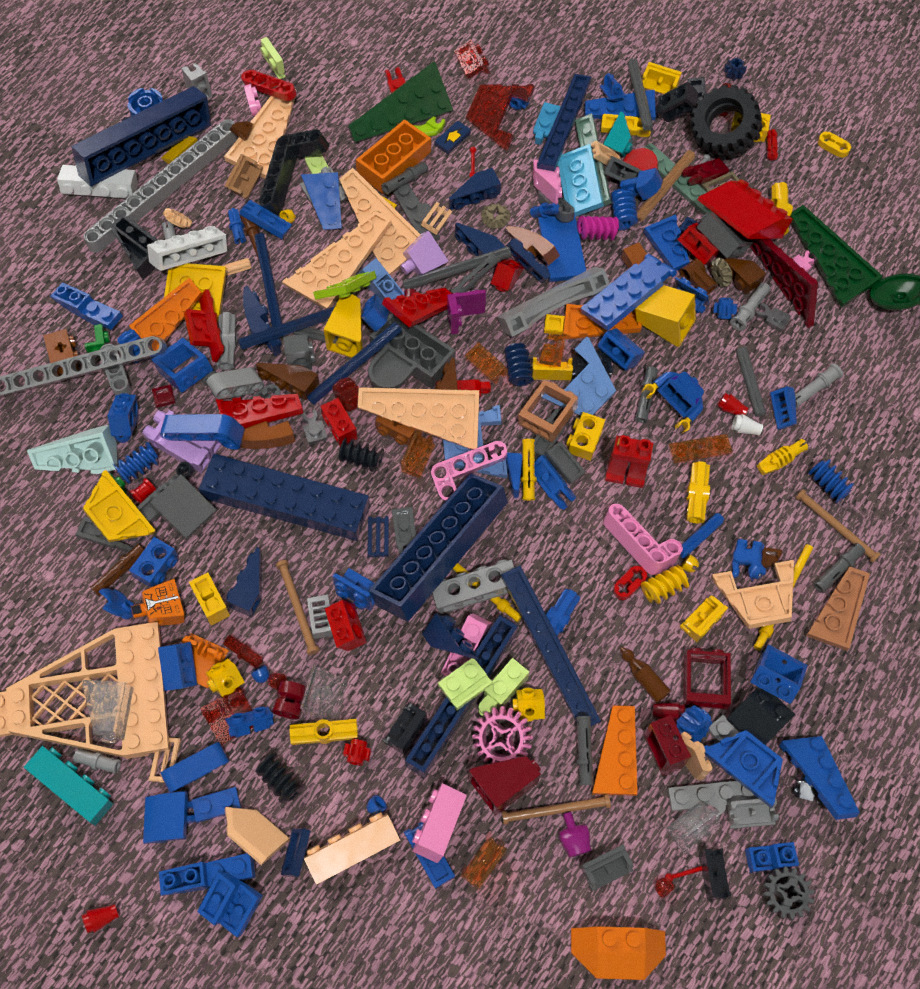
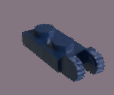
(528, 261)

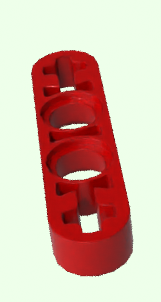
(269, 82)

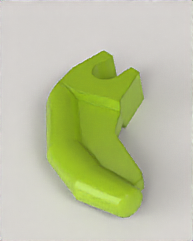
(432, 128)

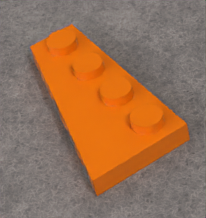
(167, 313)
(580, 326)
(618, 757)

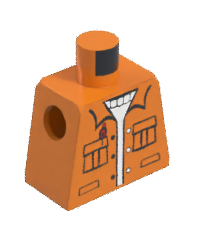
(160, 605)

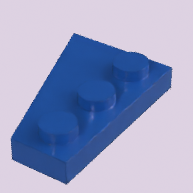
(325, 196)
(664, 238)

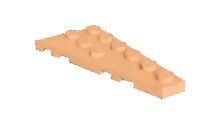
(364, 202)
(339, 260)
(441, 413)

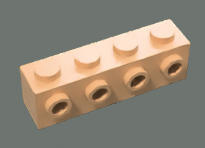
(351, 848)

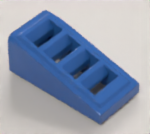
(776, 397)
(513, 464)

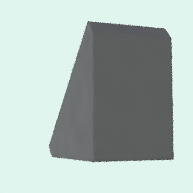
(621, 170)

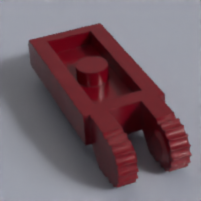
(705, 171)

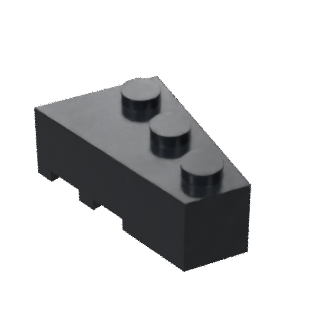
(134, 242)

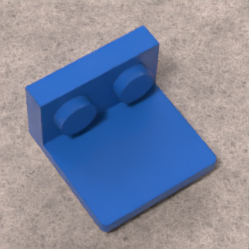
(355, 588)

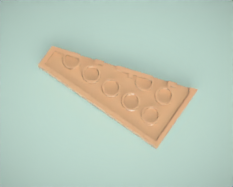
(267, 127)

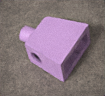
(423, 255)

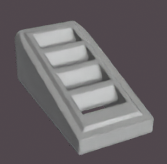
(322, 631)

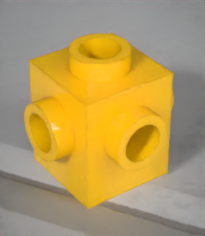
(224, 678)
(529, 703)

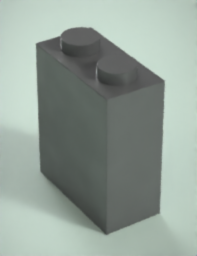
(724, 236)
(182, 507)

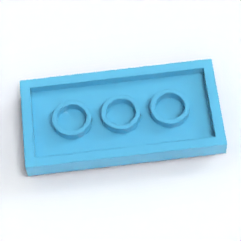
(580, 180)

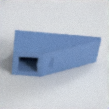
(384, 284)

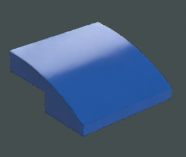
(165, 817)
(229, 903)

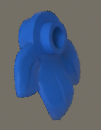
(117, 603)

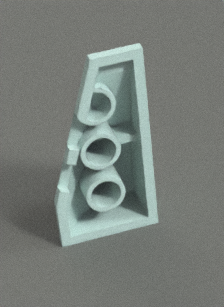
(85, 450)

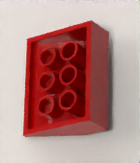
(747, 210)

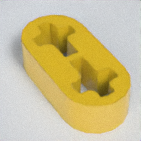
(834, 144)

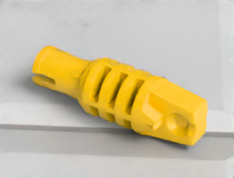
(781, 457)

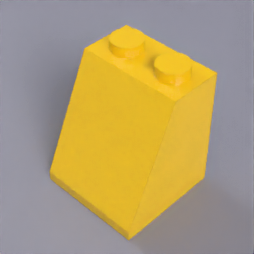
(668, 314)
(347, 325)

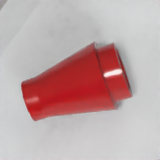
(732, 405)
(99, 917)

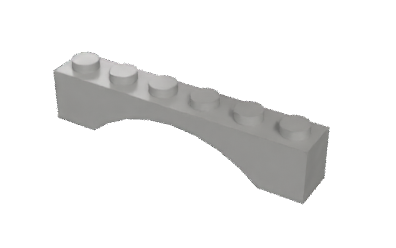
(576, 288)

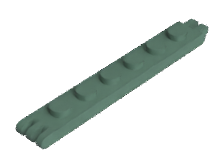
(682, 184)

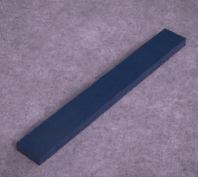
(564, 123)
(549, 645)

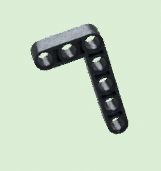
(282, 164)

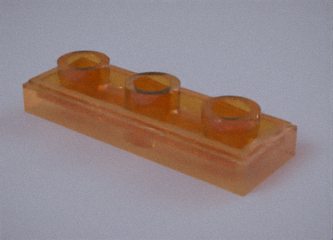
(689, 449)

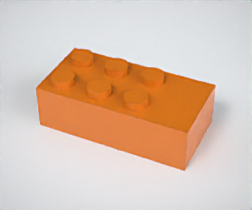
(393, 154)

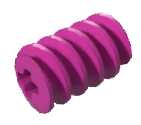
(597, 226)

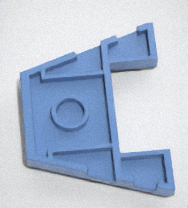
(591, 385)
(486, 418)

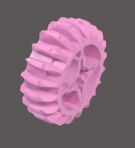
(496, 728)

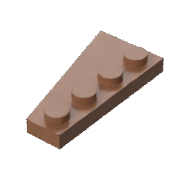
(840, 614)

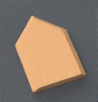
(696, 764)
(254, 833)

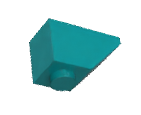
(619, 137)

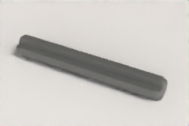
(751, 382)

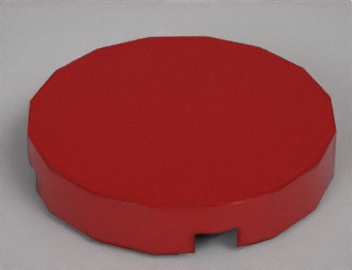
(642, 159)

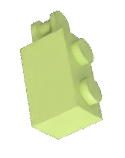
(503, 686)

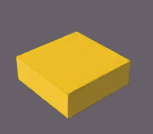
(554, 324)

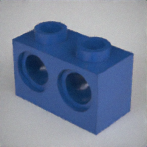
(123, 415)
(149, 561)

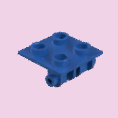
(701, 296)

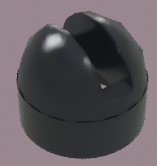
(185, 467)

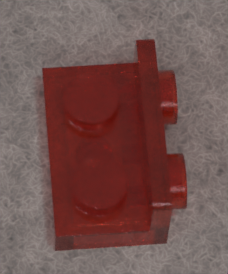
(471, 58)

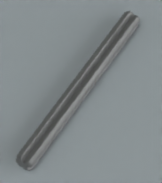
(640, 94)
(453, 269)

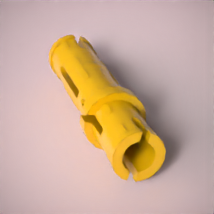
(528, 493)

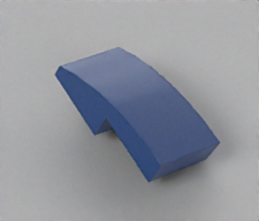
(771, 857)

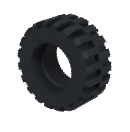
(716, 103)

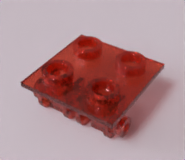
(223, 708)

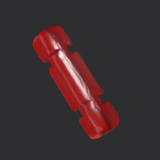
(772, 146)

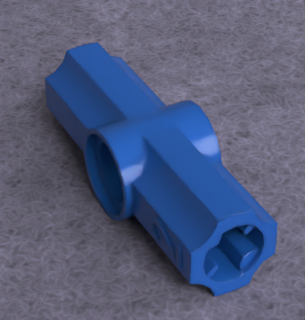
(561, 612)

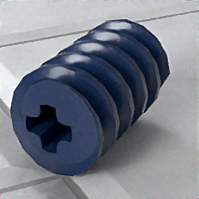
(518, 364)

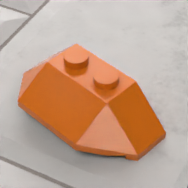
(618, 951)

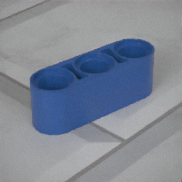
(374, 313)
(194, 767)

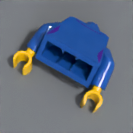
(682, 393)

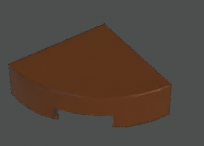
(241, 129)
(770, 556)

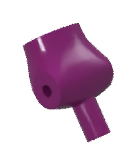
(574, 838)

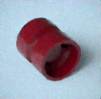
(290, 692)

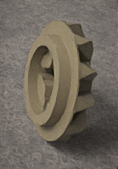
(502, 218)
(721, 272)

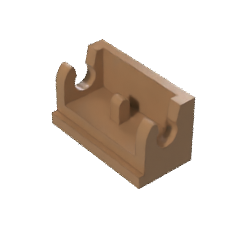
(244, 176)

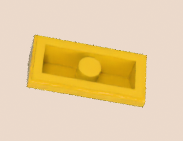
(178, 149)

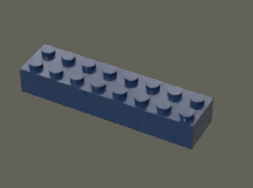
(141, 136)
(285, 497)
(438, 547)

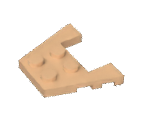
(763, 603)

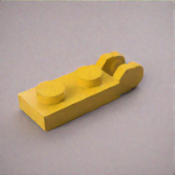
(634, 125)

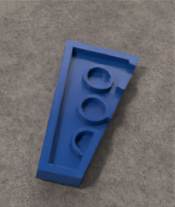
(626, 105)
(823, 774)

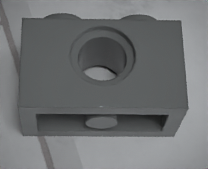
(299, 351)

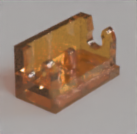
(554, 353)
(486, 363)
(417, 455)
(484, 863)

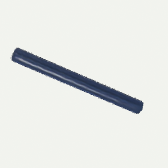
(268, 279)
(285, 328)
(355, 362)

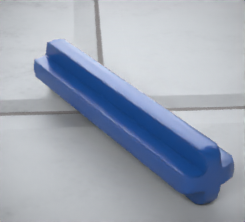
(701, 534)

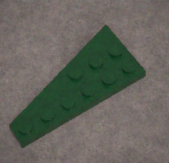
(413, 101)
(838, 263)

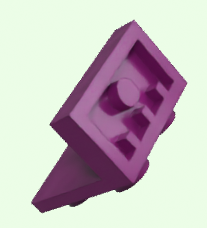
(463, 305)

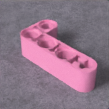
(471, 466)
(639, 542)

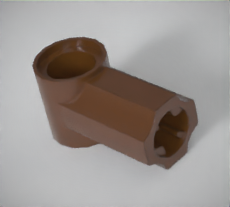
(697, 276)

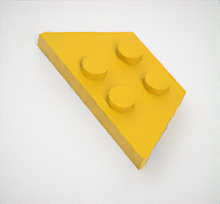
(114, 512)

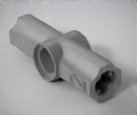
(228, 337)

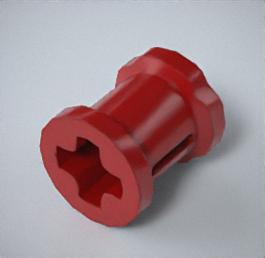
(143, 491)

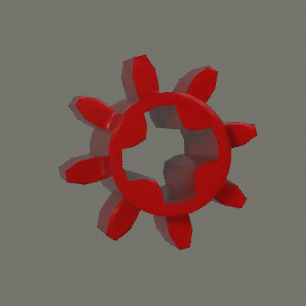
(357, 752)

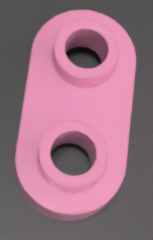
(251, 94)

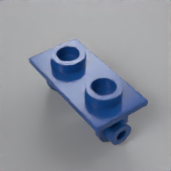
(612, 88)
(239, 723)

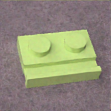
(272, 57)
(465, 683)

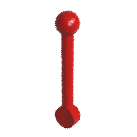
(472, 150)
(683, 873)

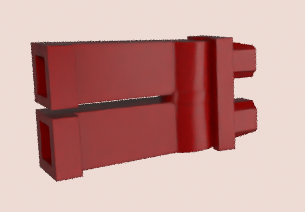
(635, 452)

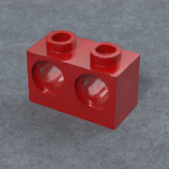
(698, 244)
(338, 421)
(345, 625)

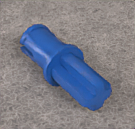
(544, 210)
(236, 226)

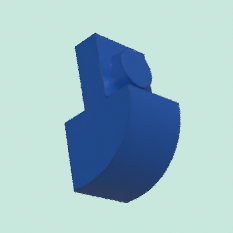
(644, 185)

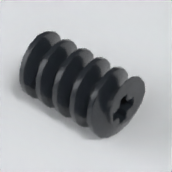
(360, 456)
(278, 779)

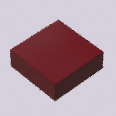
(163, 396)

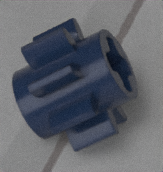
(735, 69)

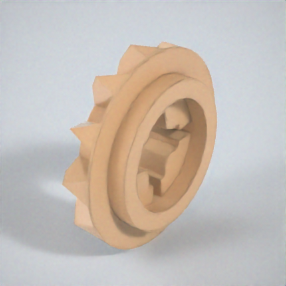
(177, 218)

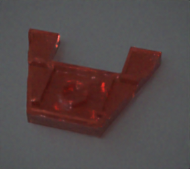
(490, 107)

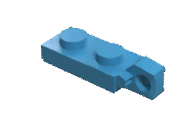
(545, 121)

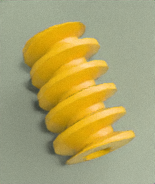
(664, 583)

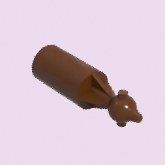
(646, 676)

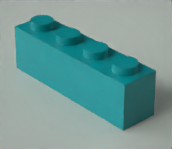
(68, 785)

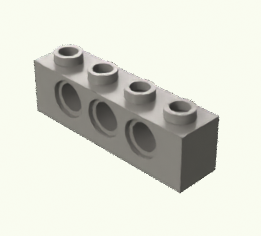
(467, 596)

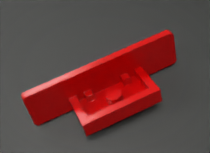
(203, 326)

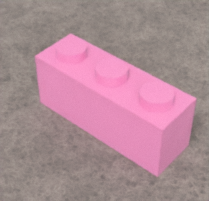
(438, 822)

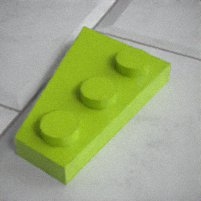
(347, 286)

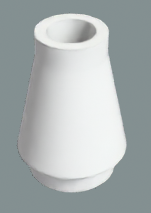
(745, 425)

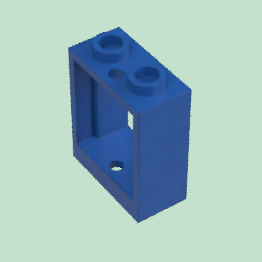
(176, 355)
(771, 667)

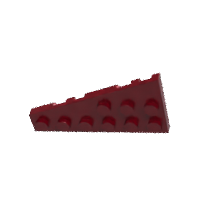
(789, 277)

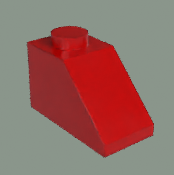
(506, 274)

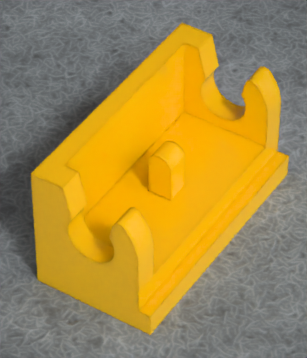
(660, 78)
(550, 372)
(704, 618)

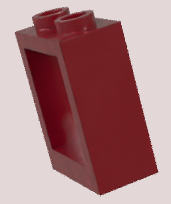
(702, 699)
(668, 753)

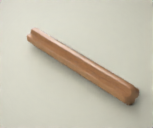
(667, 182)

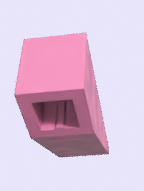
(547, 182)
(475, 631)

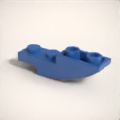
(85, 307)
(202, 874)

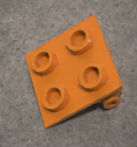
(204, 656)

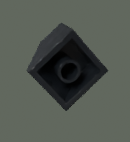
(761, 715)

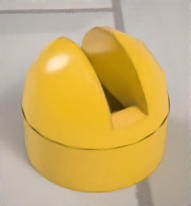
(288, 212)
(689, 562)

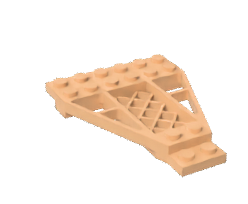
(136, 664)

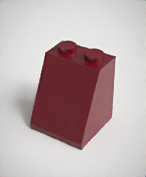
(504, 781)

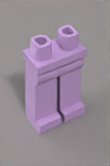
(185, 451)

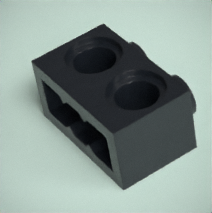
(677, 102)

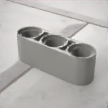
(119, 378)
(234, 383)

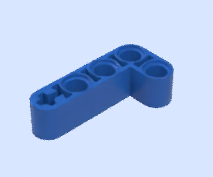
(203, 428)

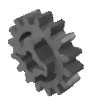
(785, 903)

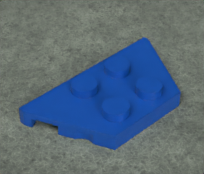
(749, 764)

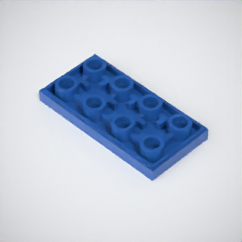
(567, 242)

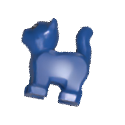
(748, 557)

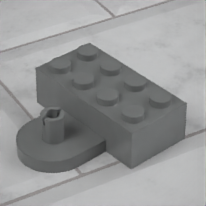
(409, 354)

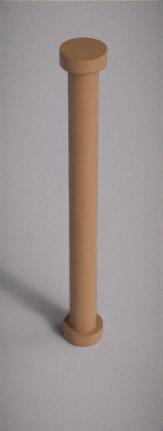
(836, 524)
(283, 567)
(556, 809)

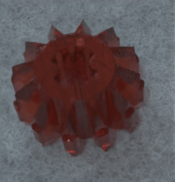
(347, 393)

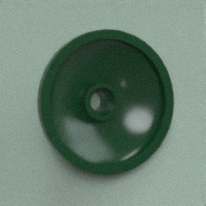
(897, 292)

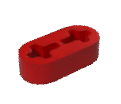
(626, 579)

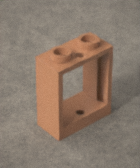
(540, 426)

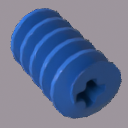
(624, 208)
(136, 463)
(831, 479)

